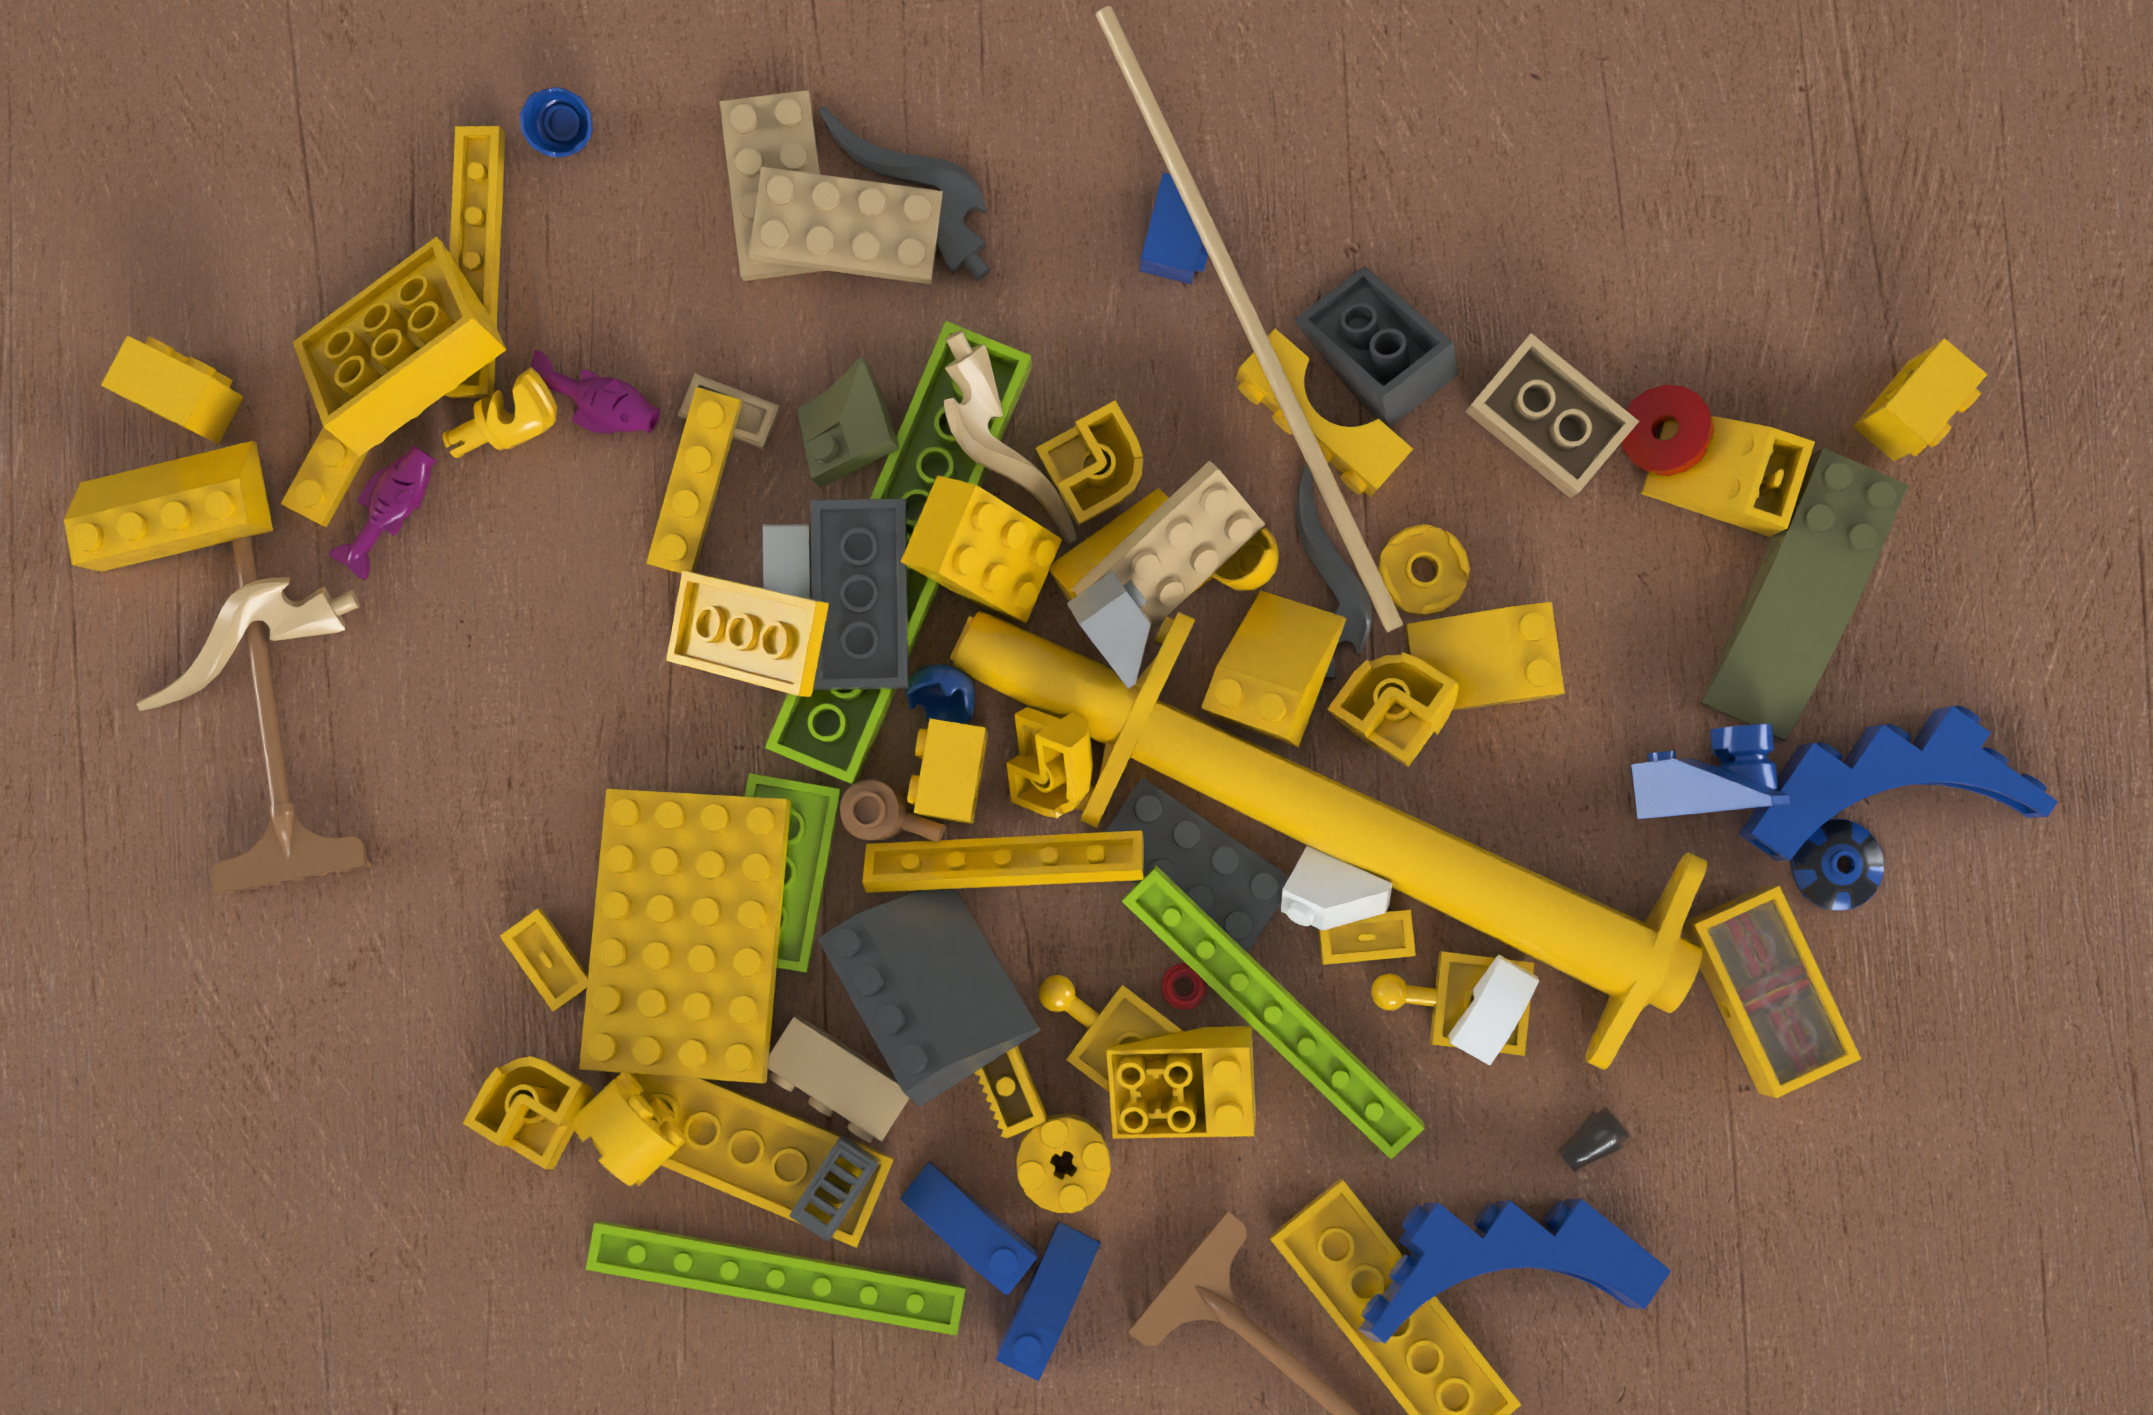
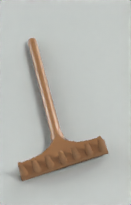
(287, 847)
(1203, 1292)

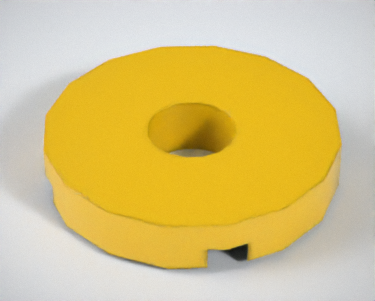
(1450, 569)

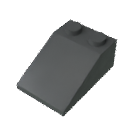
(1379, 346)

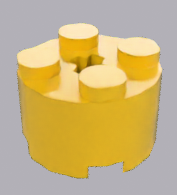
(629, 1130)
(1073, 1188)

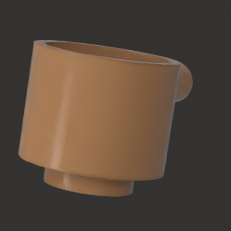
(881, 812)

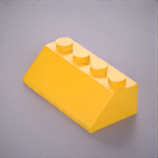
(168, 508)

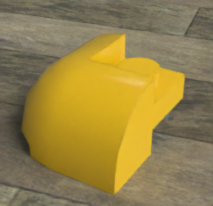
(1094, 462)
(1395, 704)
(1052, 762)
(529, 1108)

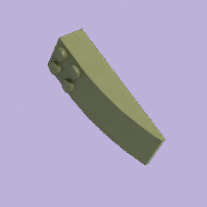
(1804, 593)

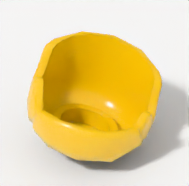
(1251, 564)

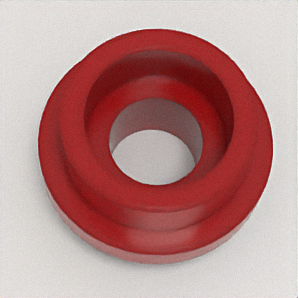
(1177, 1000)

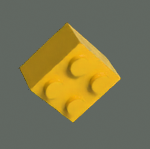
(174, 387)
(1921, 401)
(949, 771)

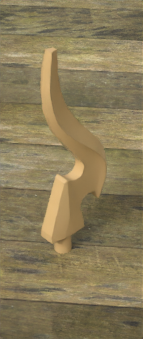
(969, 427)
(263, 602)

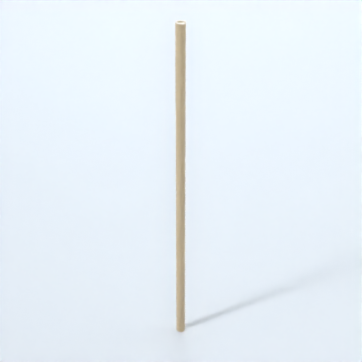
(1249, 320)

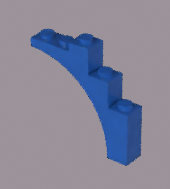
(1883, 758)
(1448, 1252)

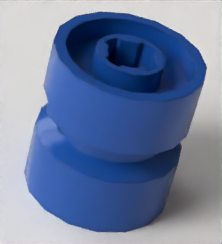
(1745, 752)

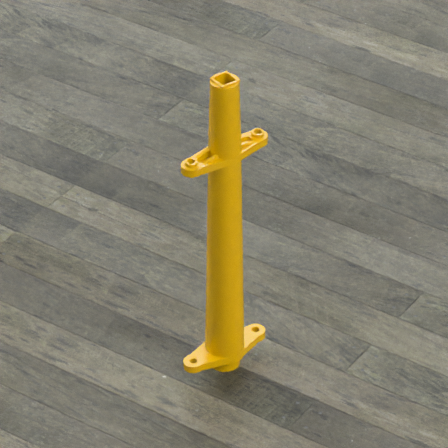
(1529, 912)

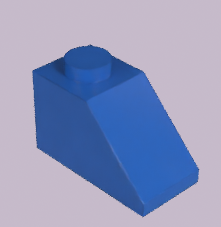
(1172, 241)

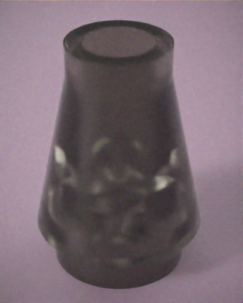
(1594, 1139)

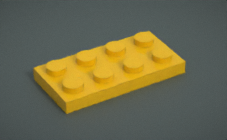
(747, 633)

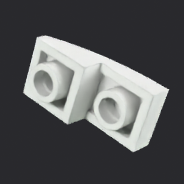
(786, 558)
(1495, 1011)

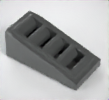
(853, 1154)

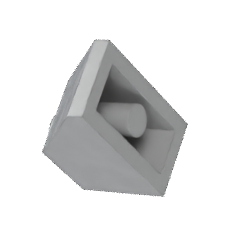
(1114, 623)

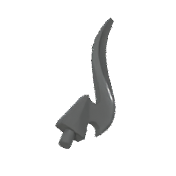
(960, 192)
(1344, 585)

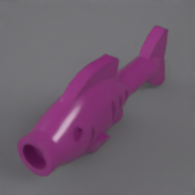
(602, 402)
(390, 498)

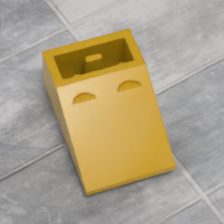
(1743, 478)
(1184, 1085)

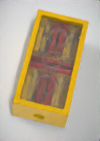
(1771, 992)

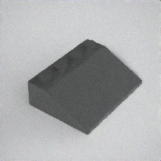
(928, 989)

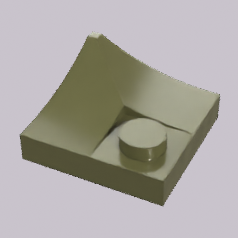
(846, 426)

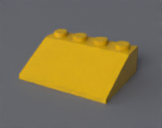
(396, 348)

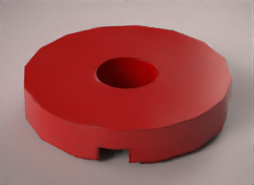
(1683, 449)

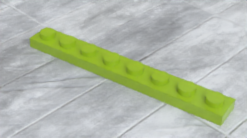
(1273, 1012)
(776, 1277)

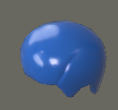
(556, 122)
(942, 693)

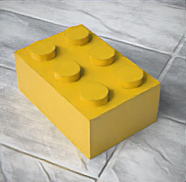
(981, 548)

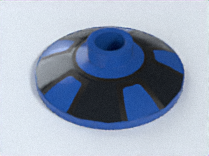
(1817, 872)

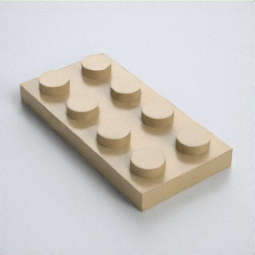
(772, 134)
(845, 225)
(1181, 543)

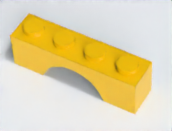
(1361, 453)

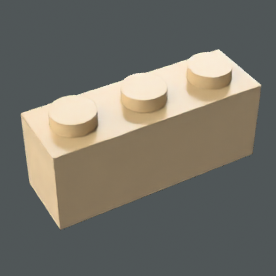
(836, 1079)

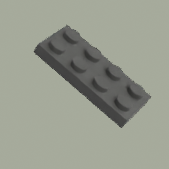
(866, 585)
(1204, 862)

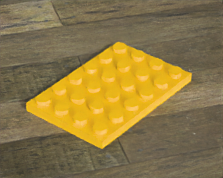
(685, 935)

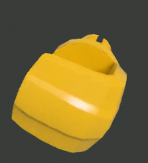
(493, 424)

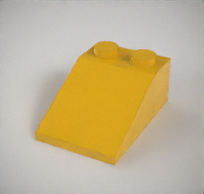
(1493, 654)
(1274, 668)

